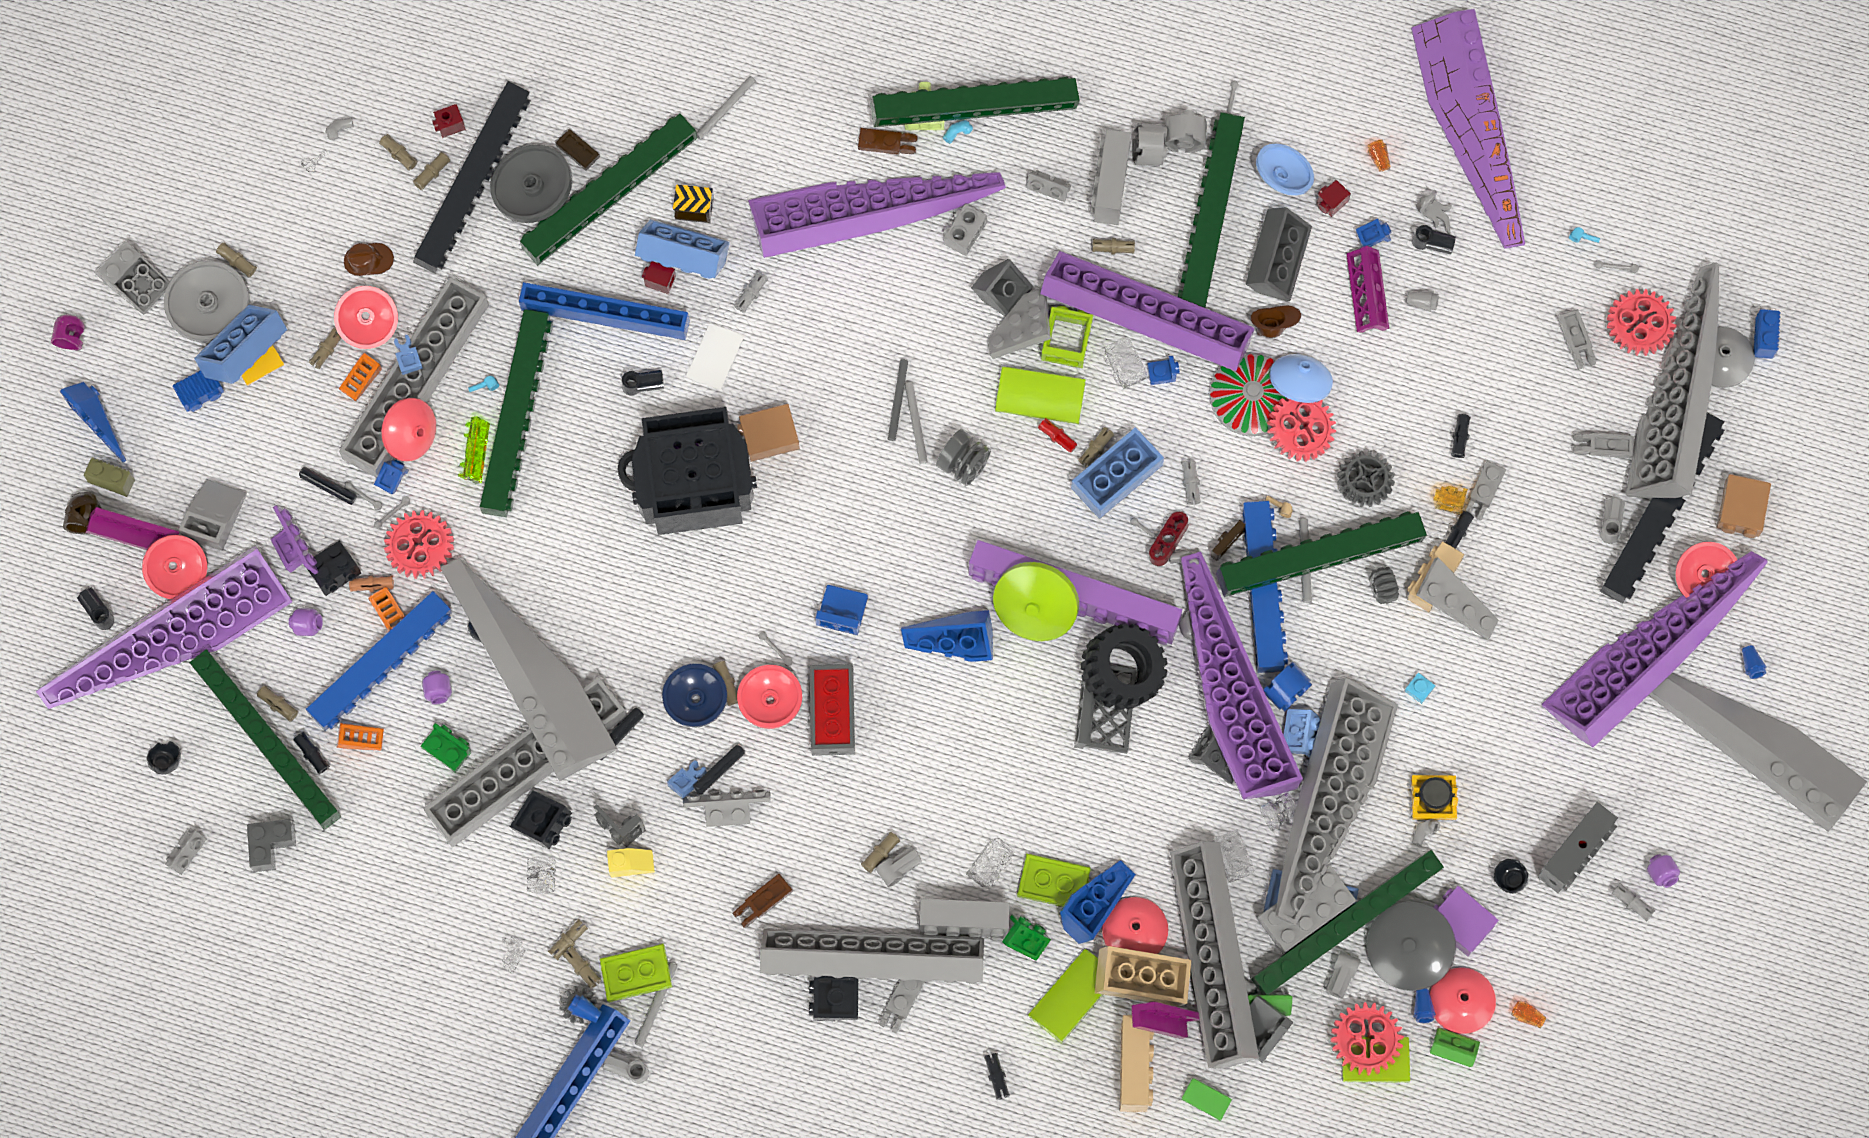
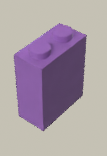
(1467, 918)

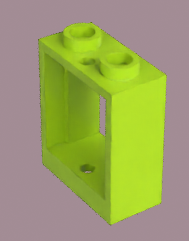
(1062, 356)

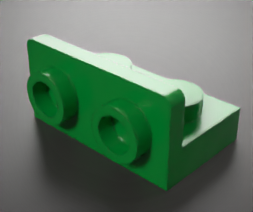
(446, 748)
(1026, 938)

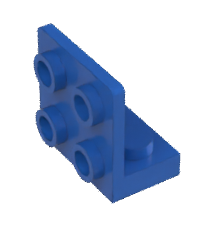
(842, 610)

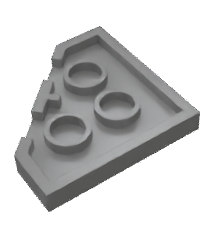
(1023, 326)

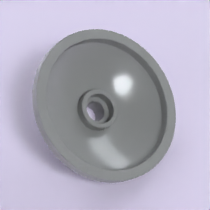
(1735, 366)

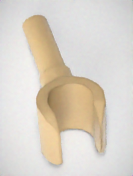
(1286, 508)

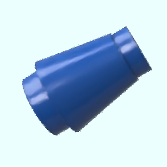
(1753, 663)
(584, 1009)
(1423, 1009)

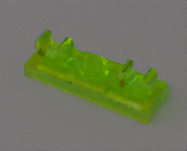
(475, 450)

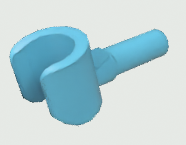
(1578, 233)
(489, 381)

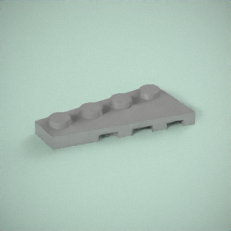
(1451, 596)

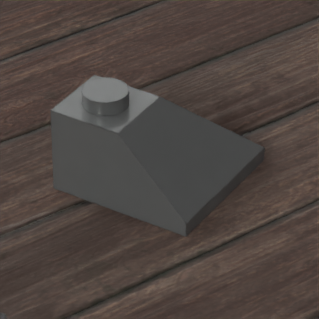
(1002, 286)

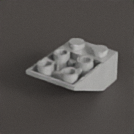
(132, 277)
(212, 514)

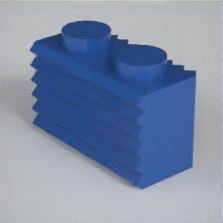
(1766, 333)
(197, 390)

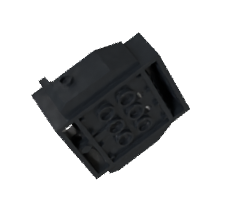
(721, 467)

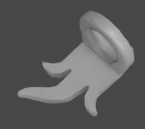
(1434, 210)

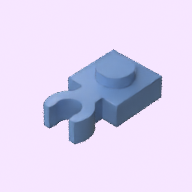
(408, 357)
(683, 780)

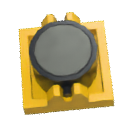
(1434, 797)

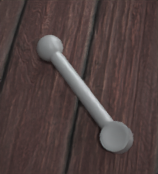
(1234, 84)
(1634, 268)
(404, 502)
(377, 505)
(1134, 521)
(787, 660)

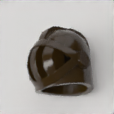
(79, 511)

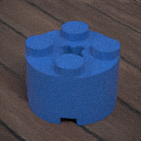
(1286, 686)

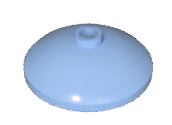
(1285, 169)
(1301, 378)

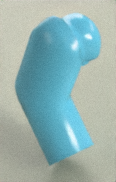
(954, 129)

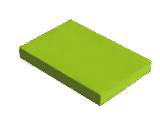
(1051, 880)
(636, 973)
(1396, 1073)

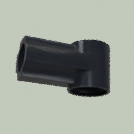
(1435, 240)
(645, 381)
(95, 608)

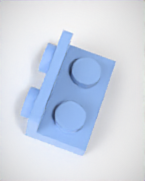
(1301, 730)

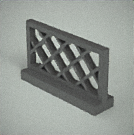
(1085, 718)

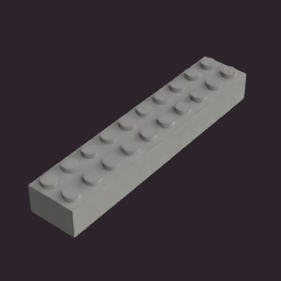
(437, 344)
(506, 776)
(872, 955)
(1214, 955)

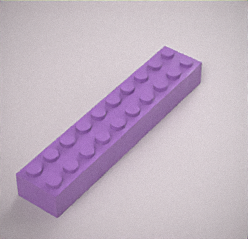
(1147, 310)
(1096, 598)

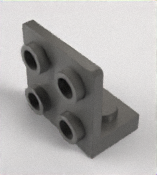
(1209, 754)
(631, 827)
(1268, 1026)

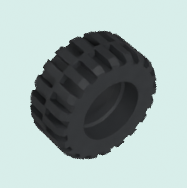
(1144, 652)

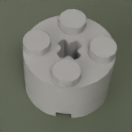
(1186, 132)
(1149, 145)

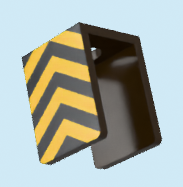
(693, 203)

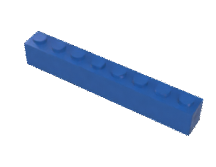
(605, 311)
(1266, 599)
(378, 661)
(575, 1075)

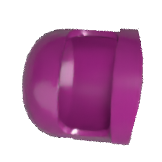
(61, 331)

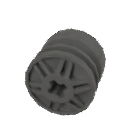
(960, 455)

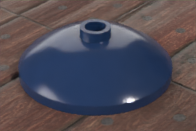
(694, 681)

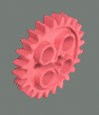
(1653, 336)
(1287, 438)
(403, 534)
(1346, 1038)

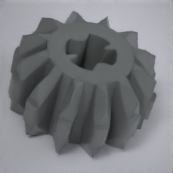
(1384, 585)
(567, 1001)

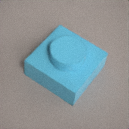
(1420, 688)

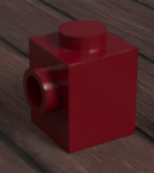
(448, 121)
(1333, 198)
(659, 277)

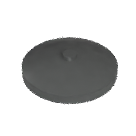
(531, 183)
(1411, 946)

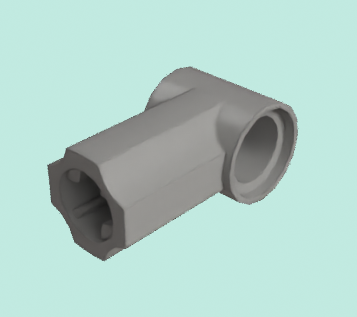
(1612, 519)
(894, 869)
(1343, 972)
(624, 1067)

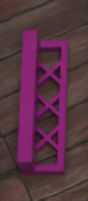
(1372, 287)
(125, 529)
(1163, 1019)

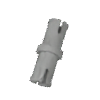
(751, 292)
(1191, 482)
(1633, 902)

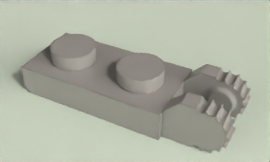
(1576, 337)
(1605, 445)
(1486, 488)
(902, 1002)

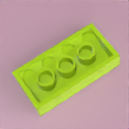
(1040, 395)
(1068, 998)

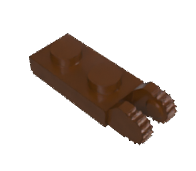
(886, 141)
(764, 899)

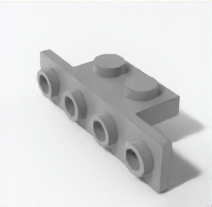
(727, 808)

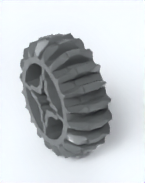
(1372, 494)

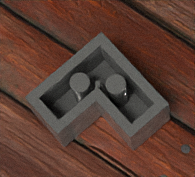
(265, 838)

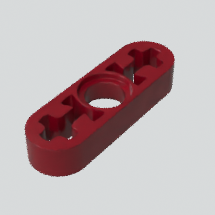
(1168, 529)

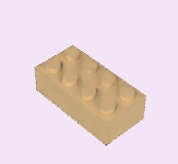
(1142, 976)
(1135, 1069)

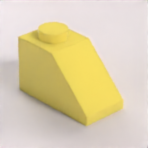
(630, 862)

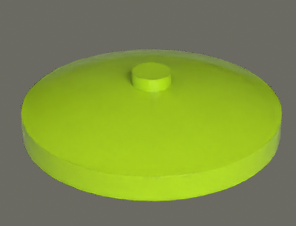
(1036, 601)

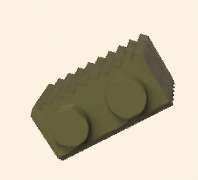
(109, 477)

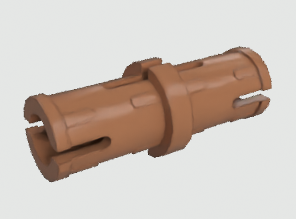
(371, 583)

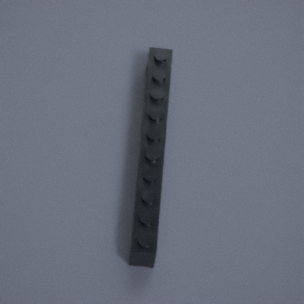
(471, 178)
(1651, 527)

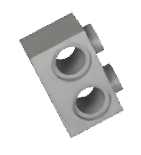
(969, 231)

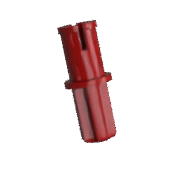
(1057, 435)

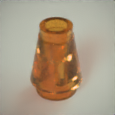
(1379, 154)
(1528, 1014)

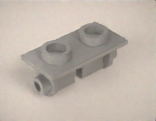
(1042, 184)
(191, 843)

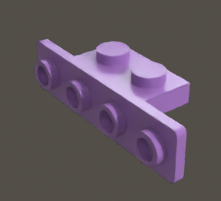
(290, 546)

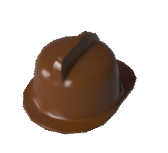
(368, 259)
(1274, 320)

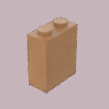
(769, 432)
(1743, 506)

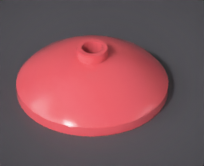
(366, 332)
(401, 429)
(1695, 559)
(189, 569)
(766, 683)
(1153, 930)
(1460, 1015)

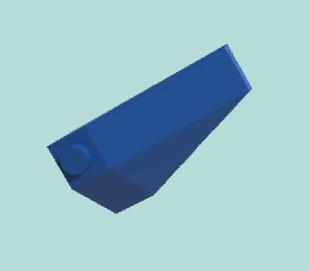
(89, 408)
(959, 635)
(1093, 903)

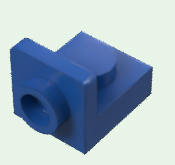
(1374, 233)
(1163, 371)
(391, 475)

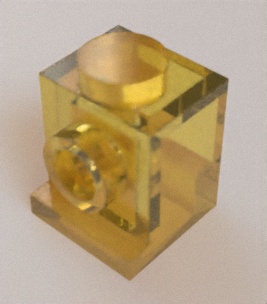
(1450, 499)

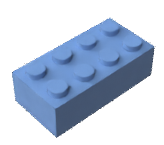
(682, 249)
(240, 344)
(1117, 473)

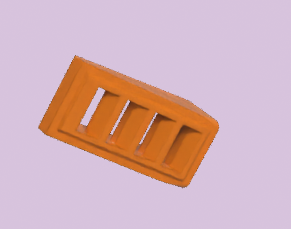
(360, 366)
(380, 595)
(342, 743)

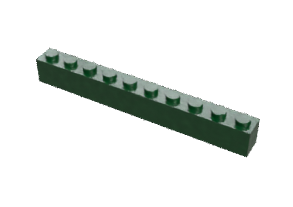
(974, 102)
(608, 189)
(1212, 209)
(515, 413)
(1321, 553)
(265, 739)
(1347, 922)

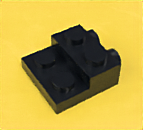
(334, 568)
(541, 820)
(834, 998)

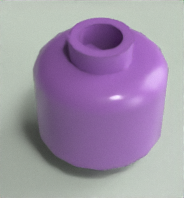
(305, 622)
(436, 687)
(1663, 870)

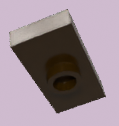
(577, 149)
(1227, 539)

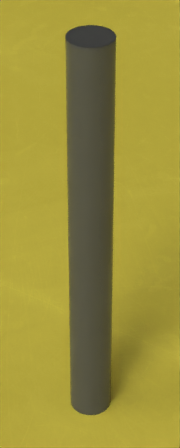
(898, 400)

